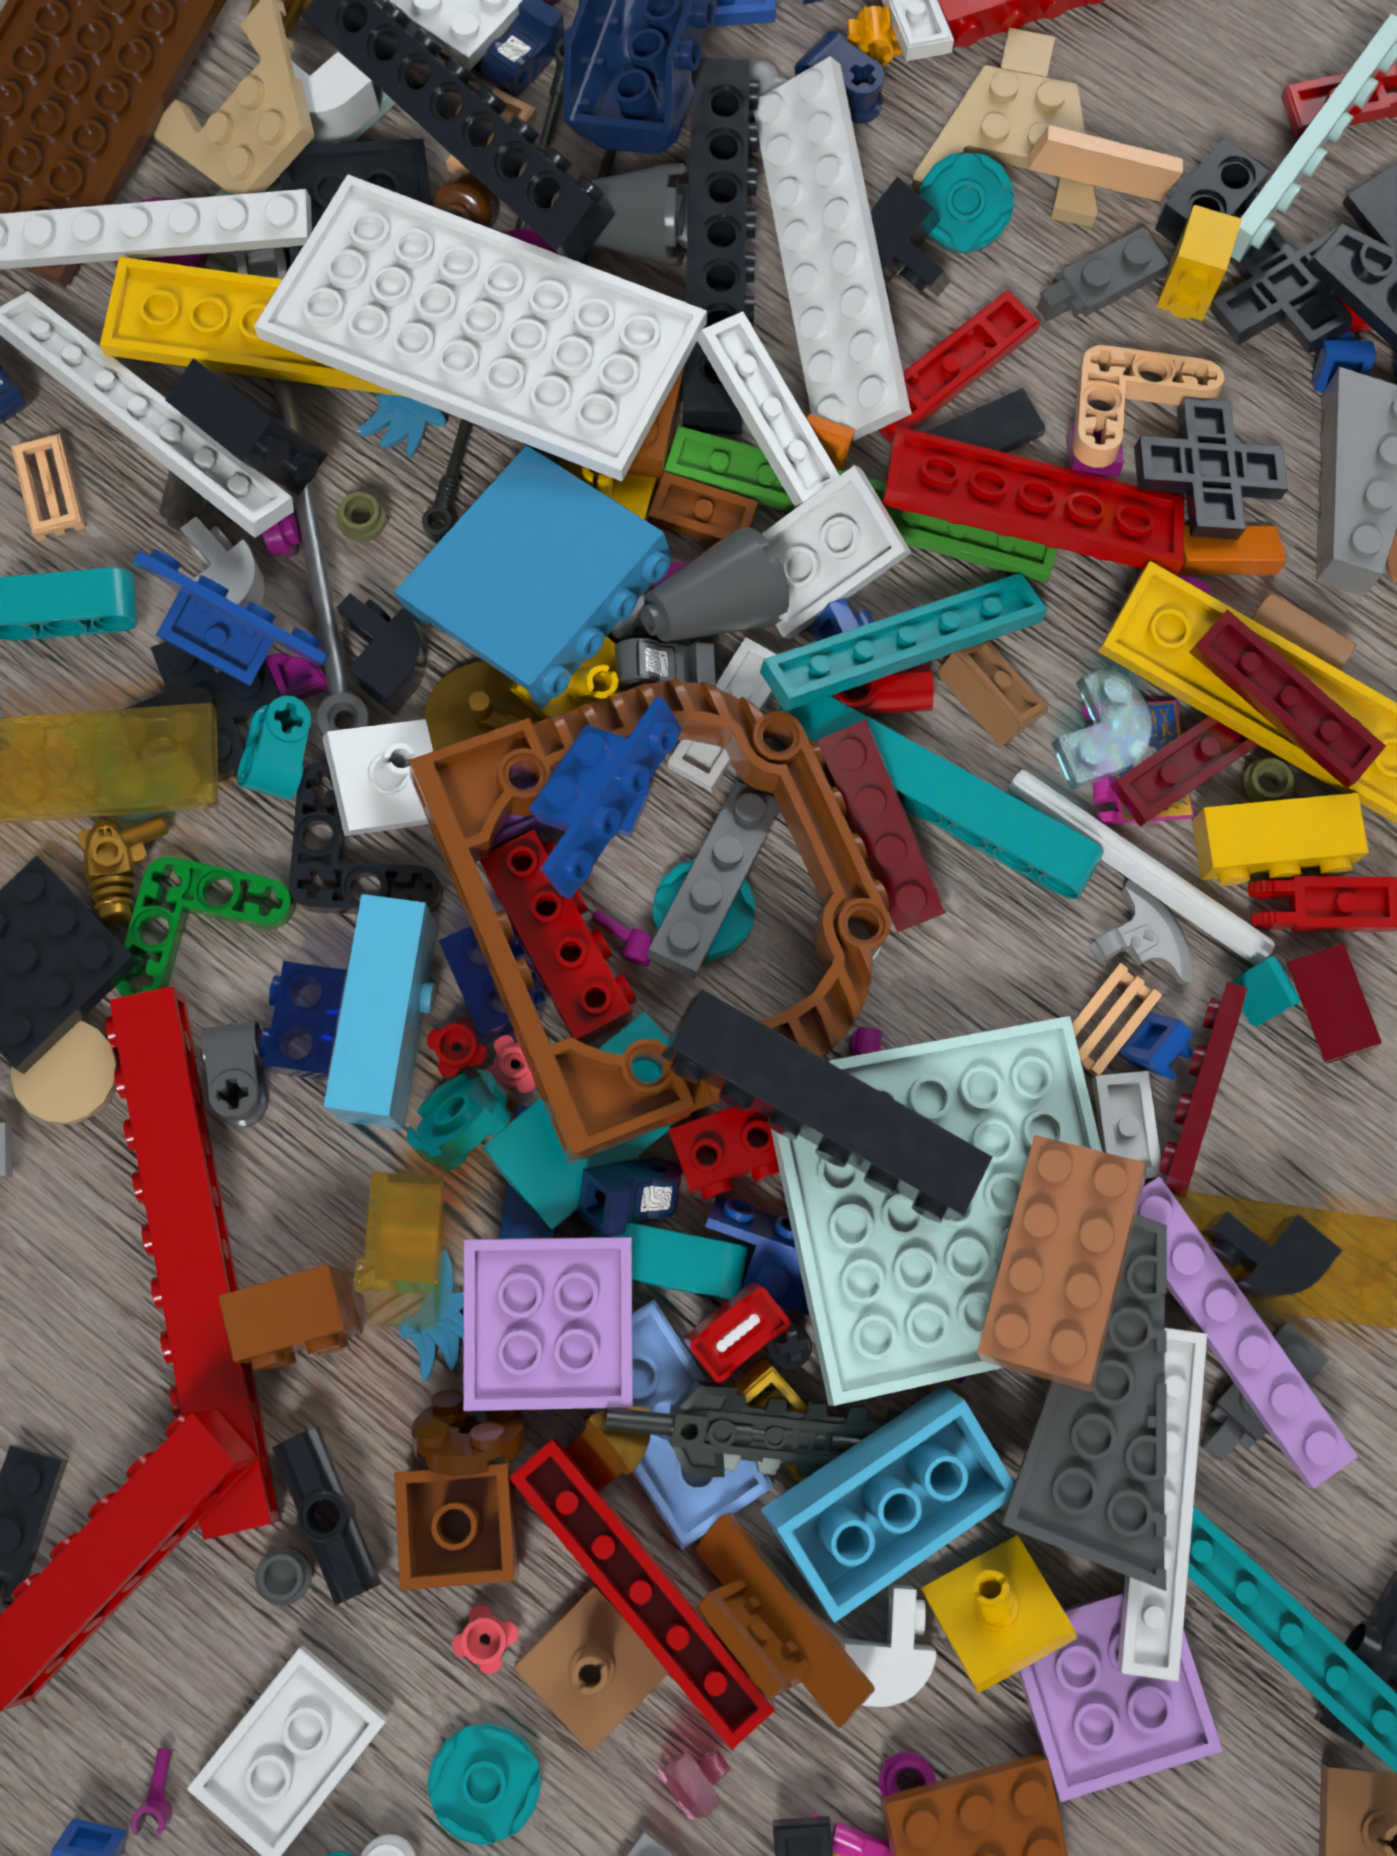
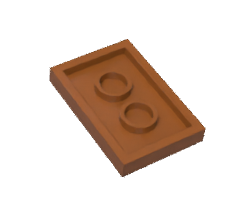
(979, 1813)

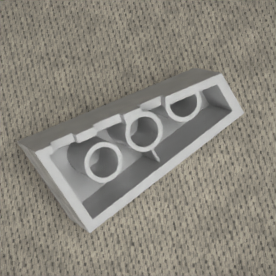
(1357, 481)

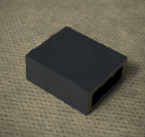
(245, 427)

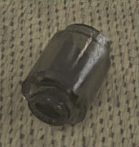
(182, 503)

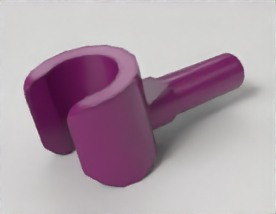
(636, 940)
(866, 1041)
(156, 1799)

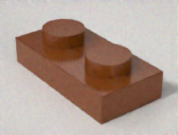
(699, 509)

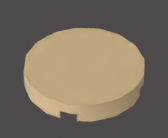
(70, 1078)

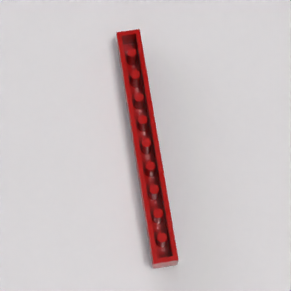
(187, 1235)

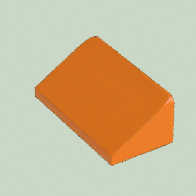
(1254, 553)

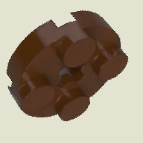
(462, 1440)

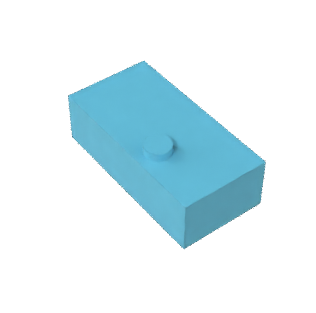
(382, 1012)
(890, 1502)

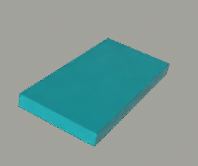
(533, 1158)

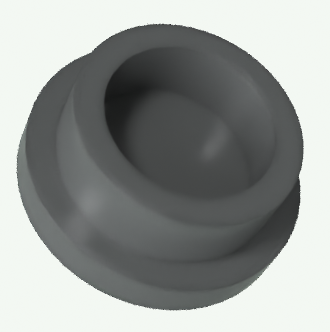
(283, 1576)

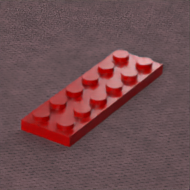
(1034, 501)

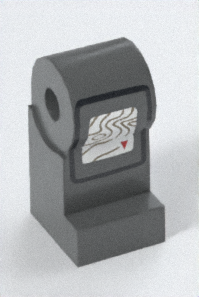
(650, 662)

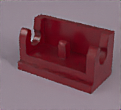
(1334, 1004)

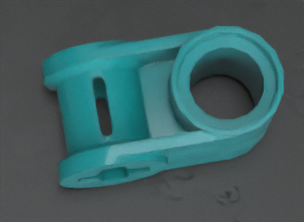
(274, 757)

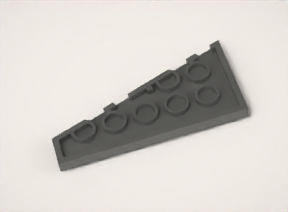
(1101, 1455)

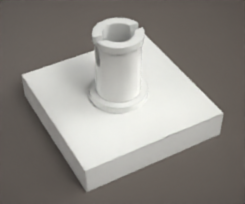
(373, 775)

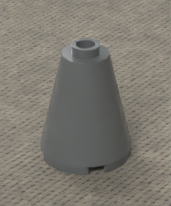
(648, 213)
(719, 591)

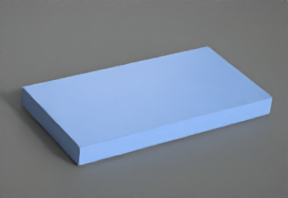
(659, 1379)

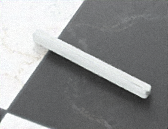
(1146, 871)

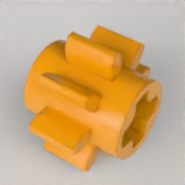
(873, 34)

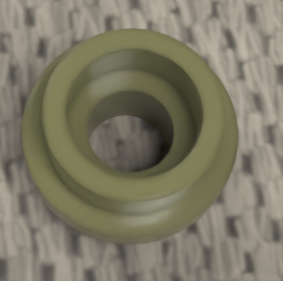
(356, 504)
(1270, 768)

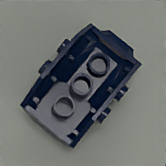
(632, 70)

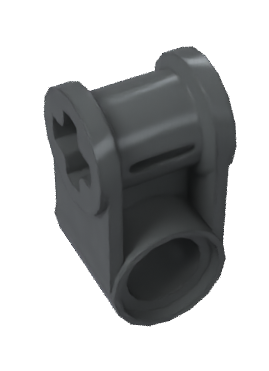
(234, 1065)

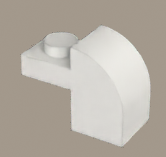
(337, 98)
(227, 565)
(895, 1665)

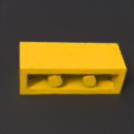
(1280, 838)

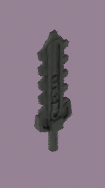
(717, 1429)

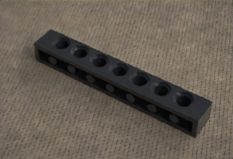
(369, 38)
(719, 89)

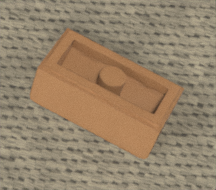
(1304, 630)
(992, 691)

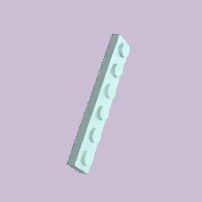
(1308, 151)

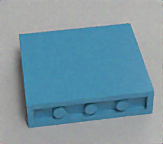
(536, 574)

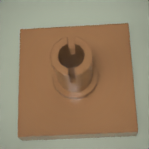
(591, 1669)
(1357, 1811)

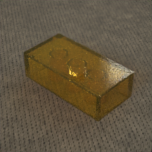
(402, 1250)

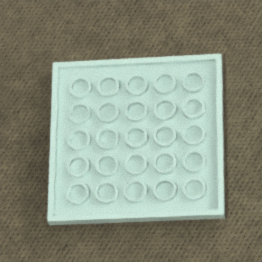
(906, 1295)

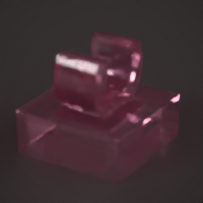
(692, 1781)

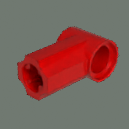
(896, 693)

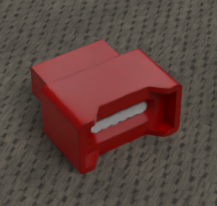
(736, 1331)

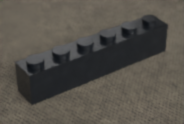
(825, 1107)

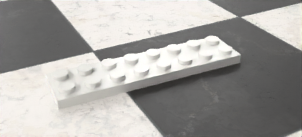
(830, 252)

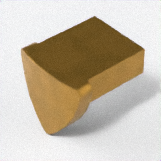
(605, 1452)

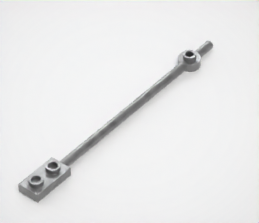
(340, 703)

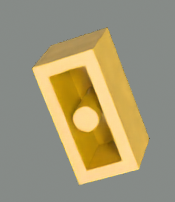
(1198, 263)

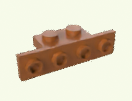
(773, 1626)

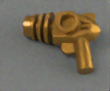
(111, 861)

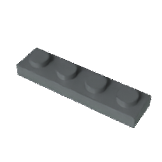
(714, 880)

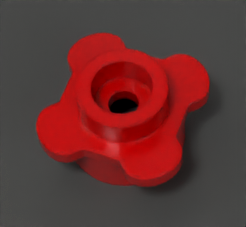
(443, 1040)

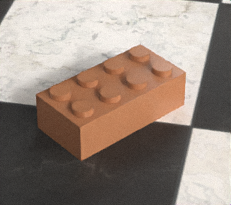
(1062, 1262)

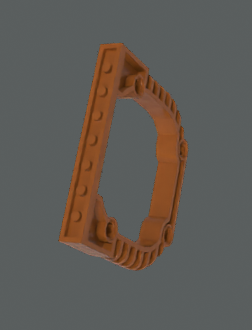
(469, 798)

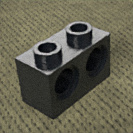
(1208, 188)

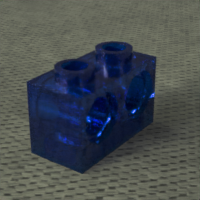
(478, 986)
(291, 1020)

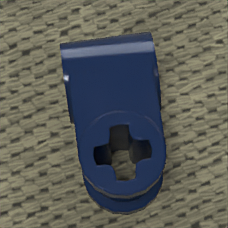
(856, 74)

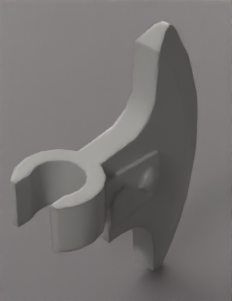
(1147, 936)

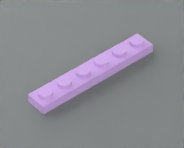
(1246, 1345)

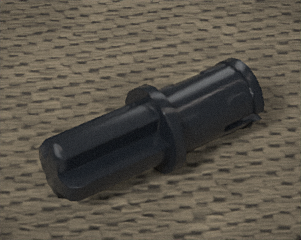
(791, 1348)

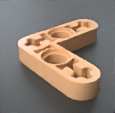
(1114, 387)

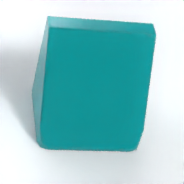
(1267, 993)

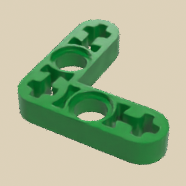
(192, 898)

